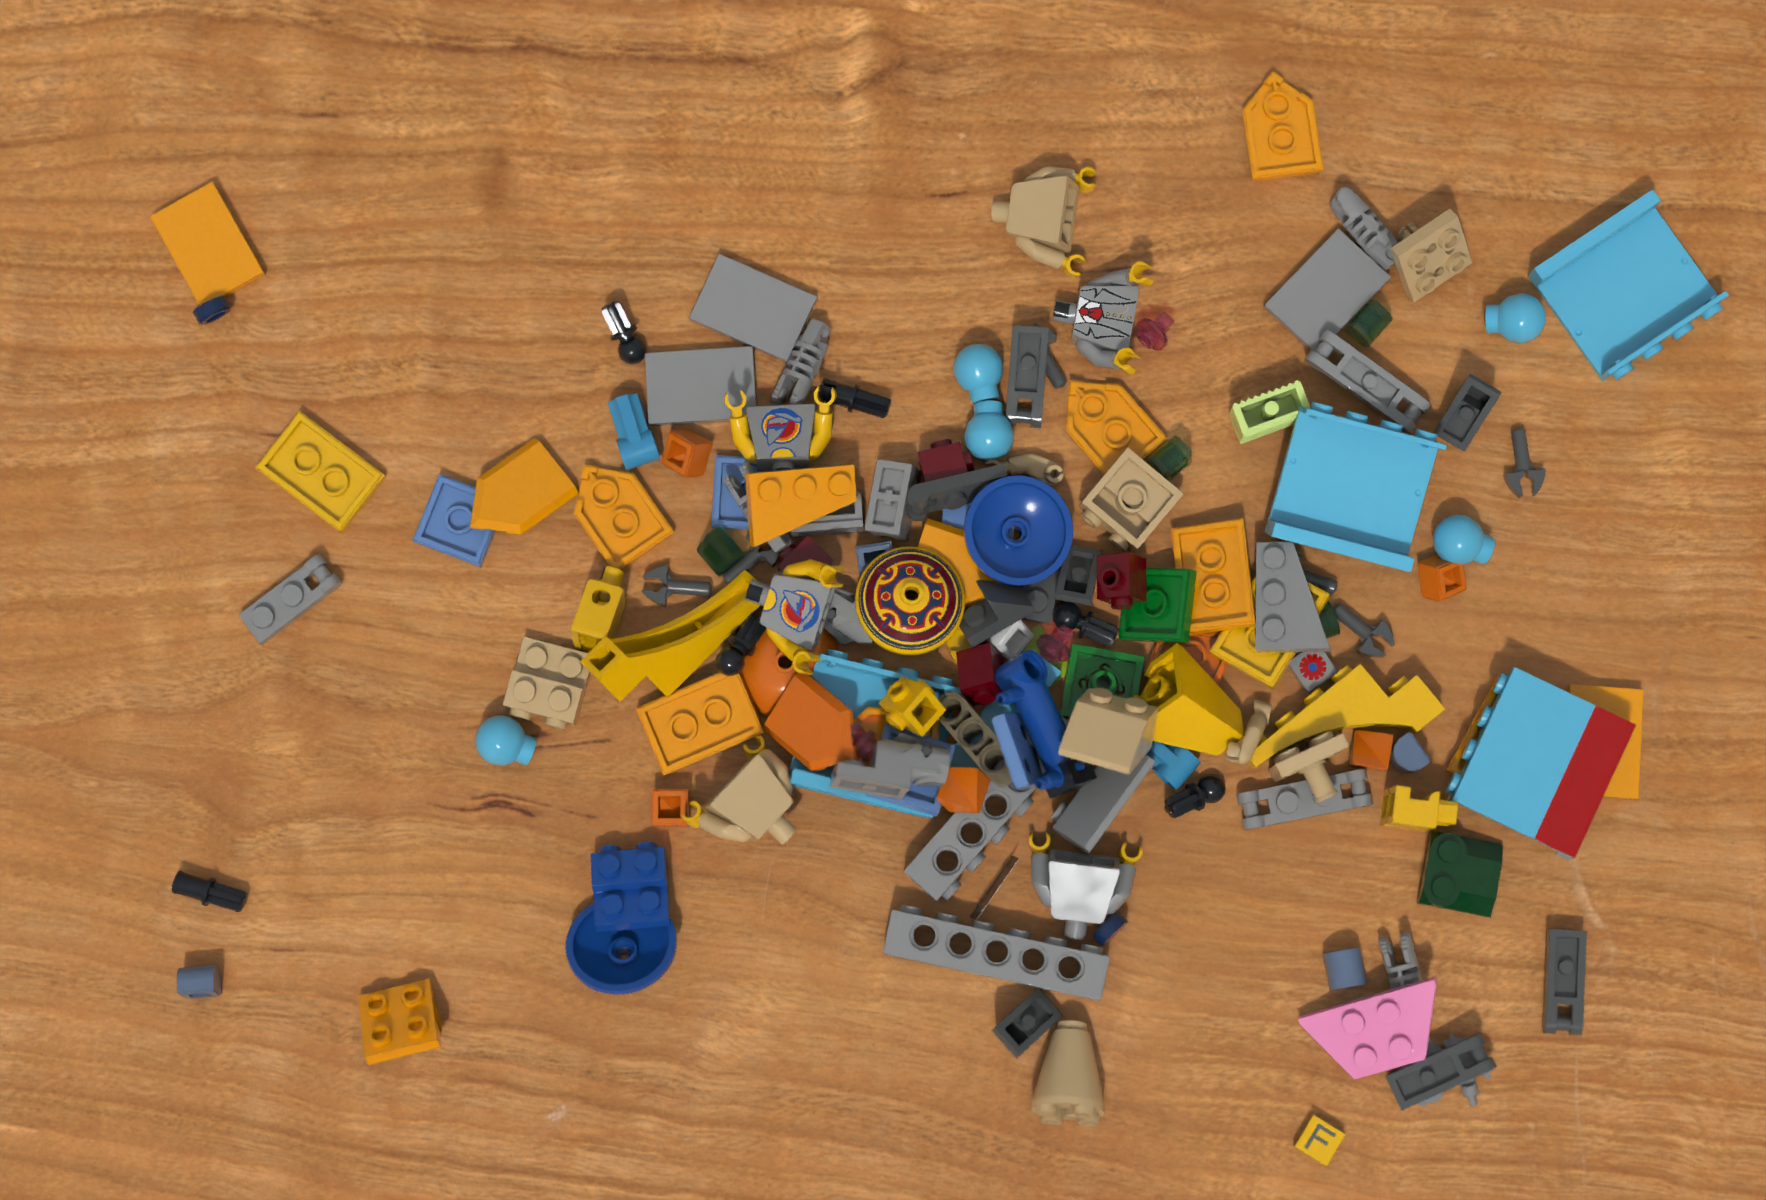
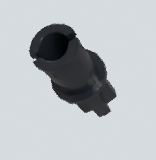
(855, 399)
(209, 891)

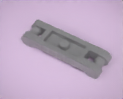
(1367, 381)
(1298, 802)

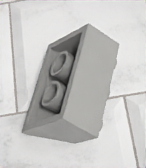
(1097, 805)

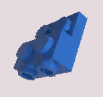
(630, 887)

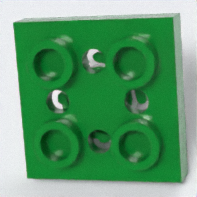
(1085, 664)

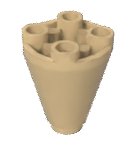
(1069, 1079)

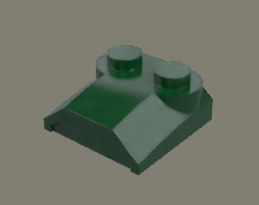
(1460, 874)

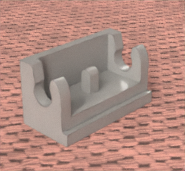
(889, 500)
(842, 521)

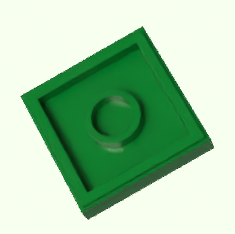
(1167, 609)

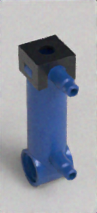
(1024, 684)

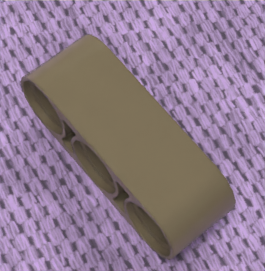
(965, 728)

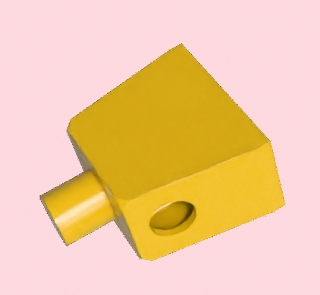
(594, 619)

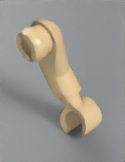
(1033, 465)
(1256, 725)

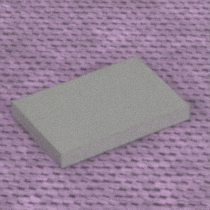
(1327, 290)
(753, 308)
(693, 383)

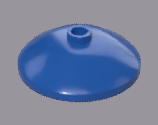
(1041, 522)
(596, 955)

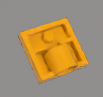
(399, 1021)

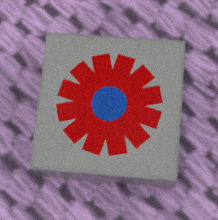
(1312, 669)

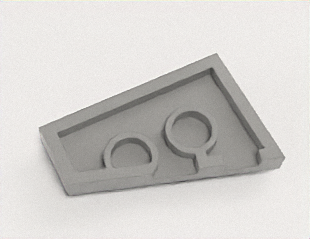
(1284, 603)

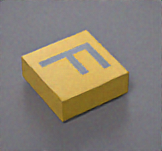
(1319, 1140)

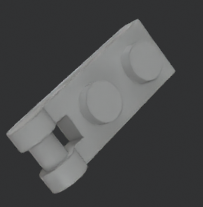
(289, 600)

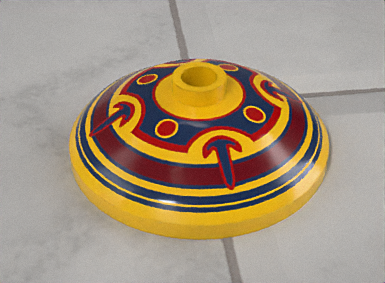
(904, 624)

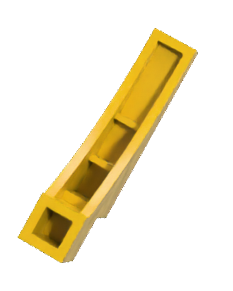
(672, 650)
(1350, 704)

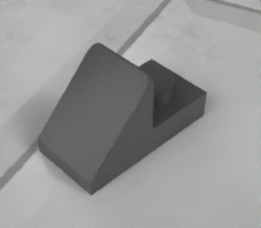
(1467, 412)
(1078, 576)
(999, 610)
(1027, 1023)

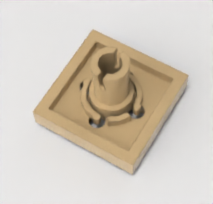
(1430, 254)
(1311, 764)

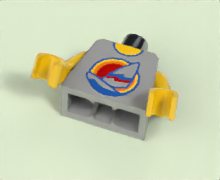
(781, 434)
(797, 608)

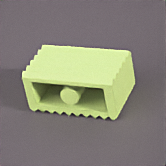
(1268, 412)

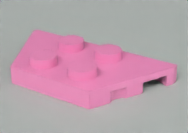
(1376, 1029)

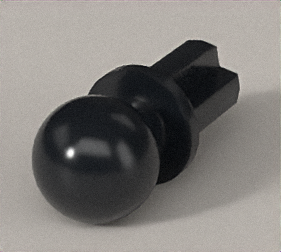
(631, 348)
(1090, 626)
(731, 659)
(1208, 789)

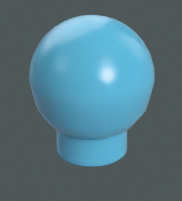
(1516, 318)
(979, 370)
(988, 431)
(1462, 541)
(503, 741)

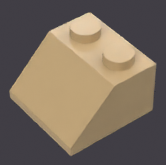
(1109, 730)

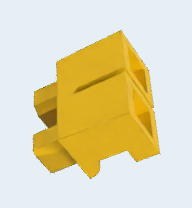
(1414, 814)

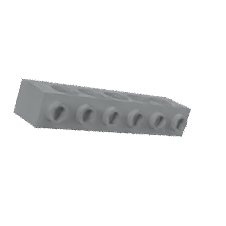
(924, 869)
(1086, 984)

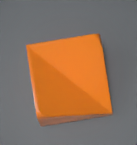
(686, 452)
(1441, 578)
(1371, 750)
(964, 790)
(668, 806)

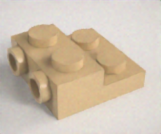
(1129, 501)
(547, 683)

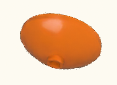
(765, 677)

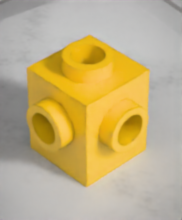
(911, 706)

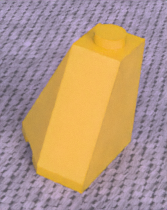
(1191, 705)

